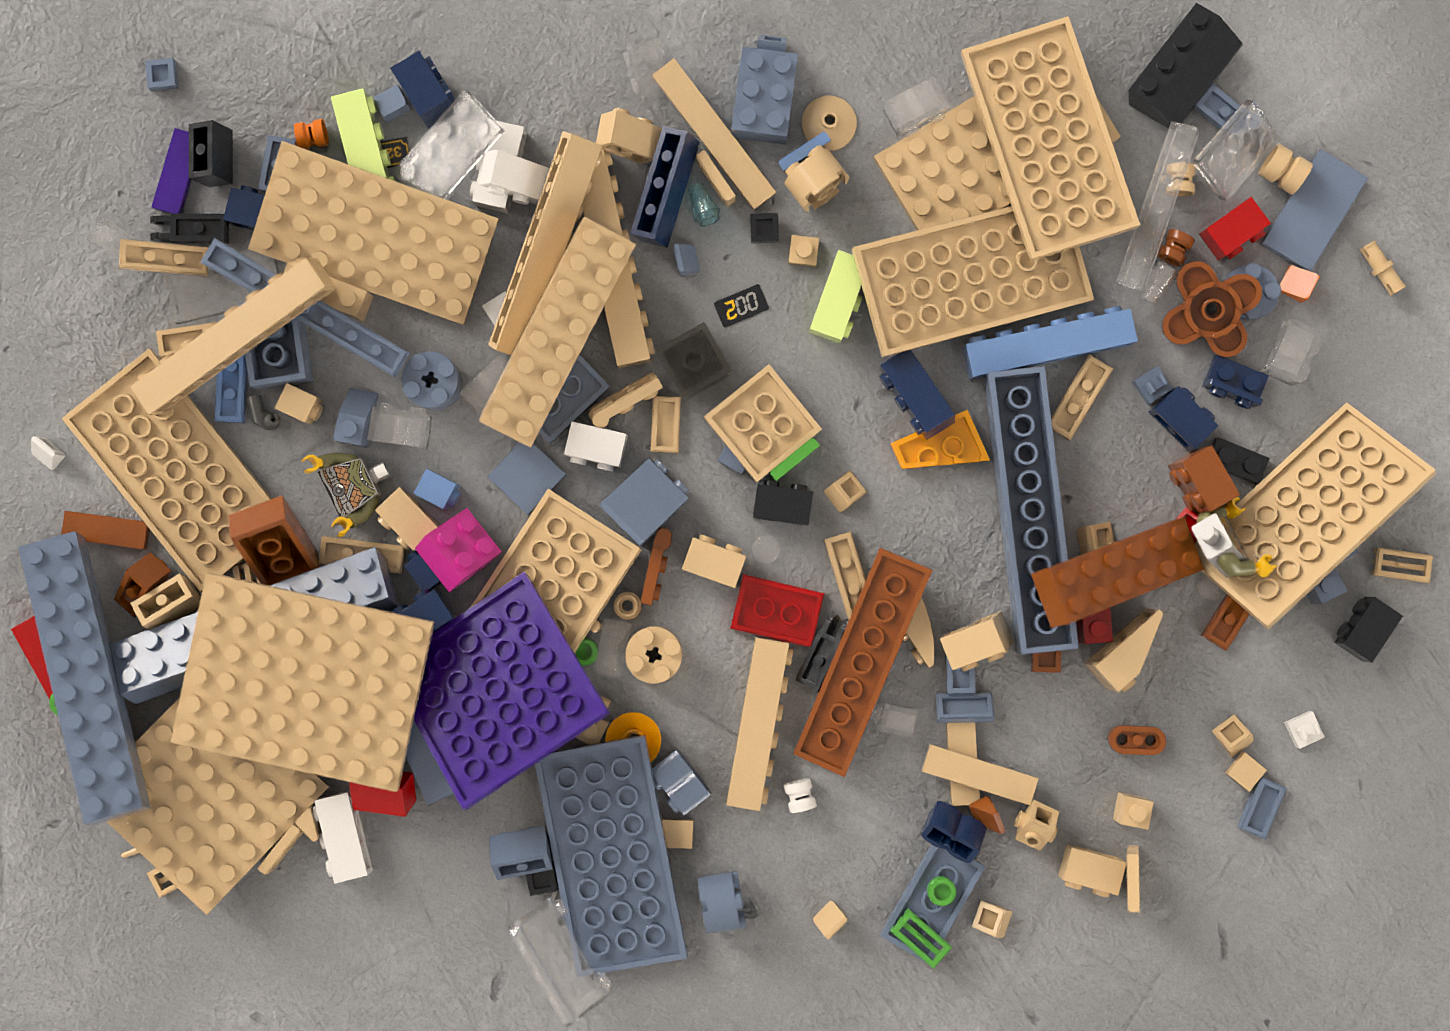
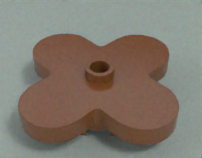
(1222, 328)

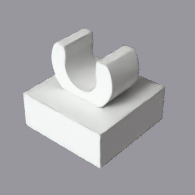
(1304, 729)

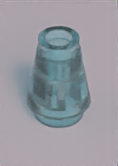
(703, 206)

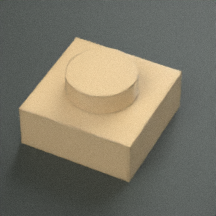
(803, 251)

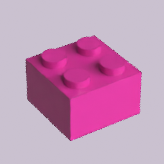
(457, 549)

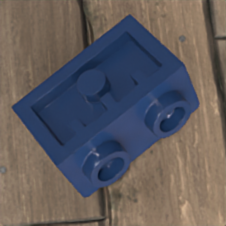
(1236, 382)

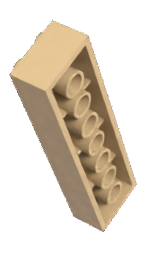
(557, 332)

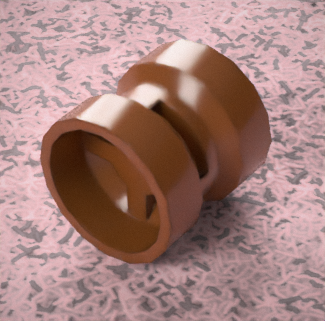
(1175, 247)

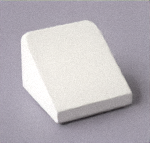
(46, 452)

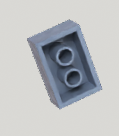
(764, 95)
(280, 358)

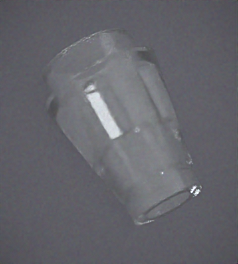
(1159, 282)

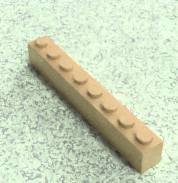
(547, 236)
(622, 307)
(233, 335)

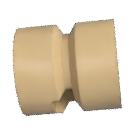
(1287, 170)

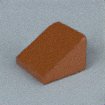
(986, 813)

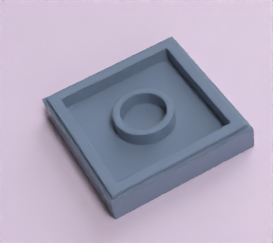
(526, 476)

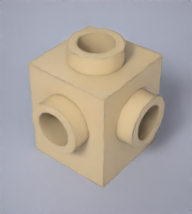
(1036, 825)

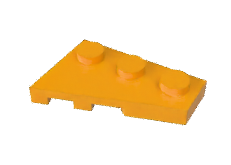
(953, 445)

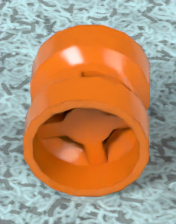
(311, 134)

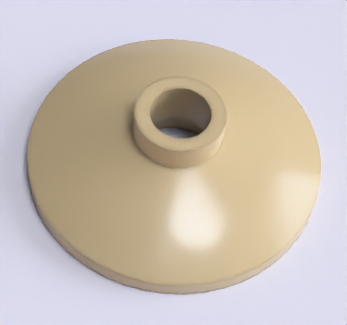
(840, 132)

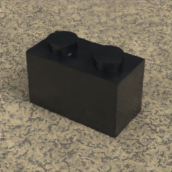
(210, 153)
(783, 504)
(1367, 628)

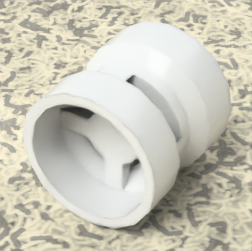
(800, 795)

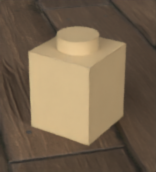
(299, 404)
(1133, 810)

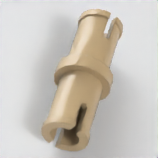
(1382, 268)

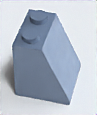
(645, 501)

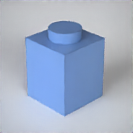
(438, 490)

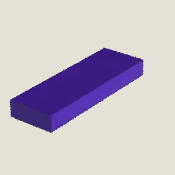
(174, 179)

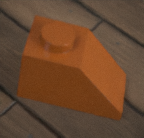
(141, 579)

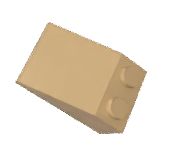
(1123, 659)

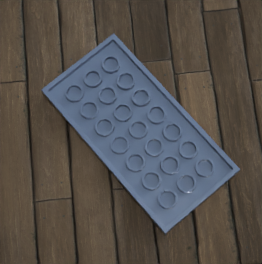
(611, 854)

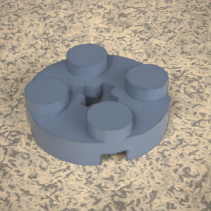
(1269, 285)

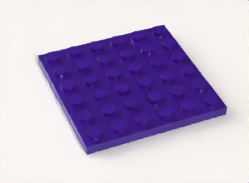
(502, 692)

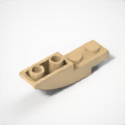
(921, 636)

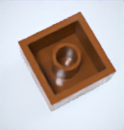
(1202, 480)

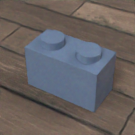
(520, 852)

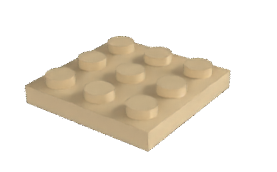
(762, 423)

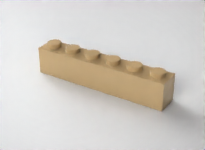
(757, 724)

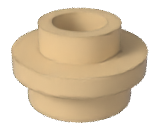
(618, 605)

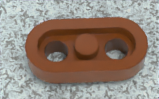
(1135, 740)

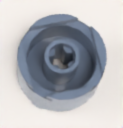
(424, 366)
(721, 902)

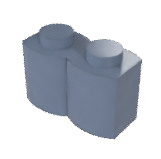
(680, 782)

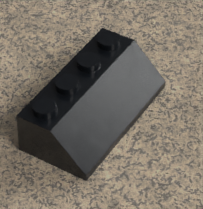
(1184, 67)

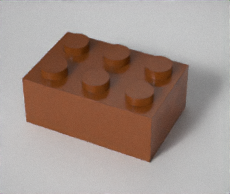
(272, 541)

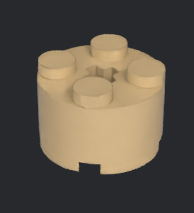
(815, 178)
(639, 661)

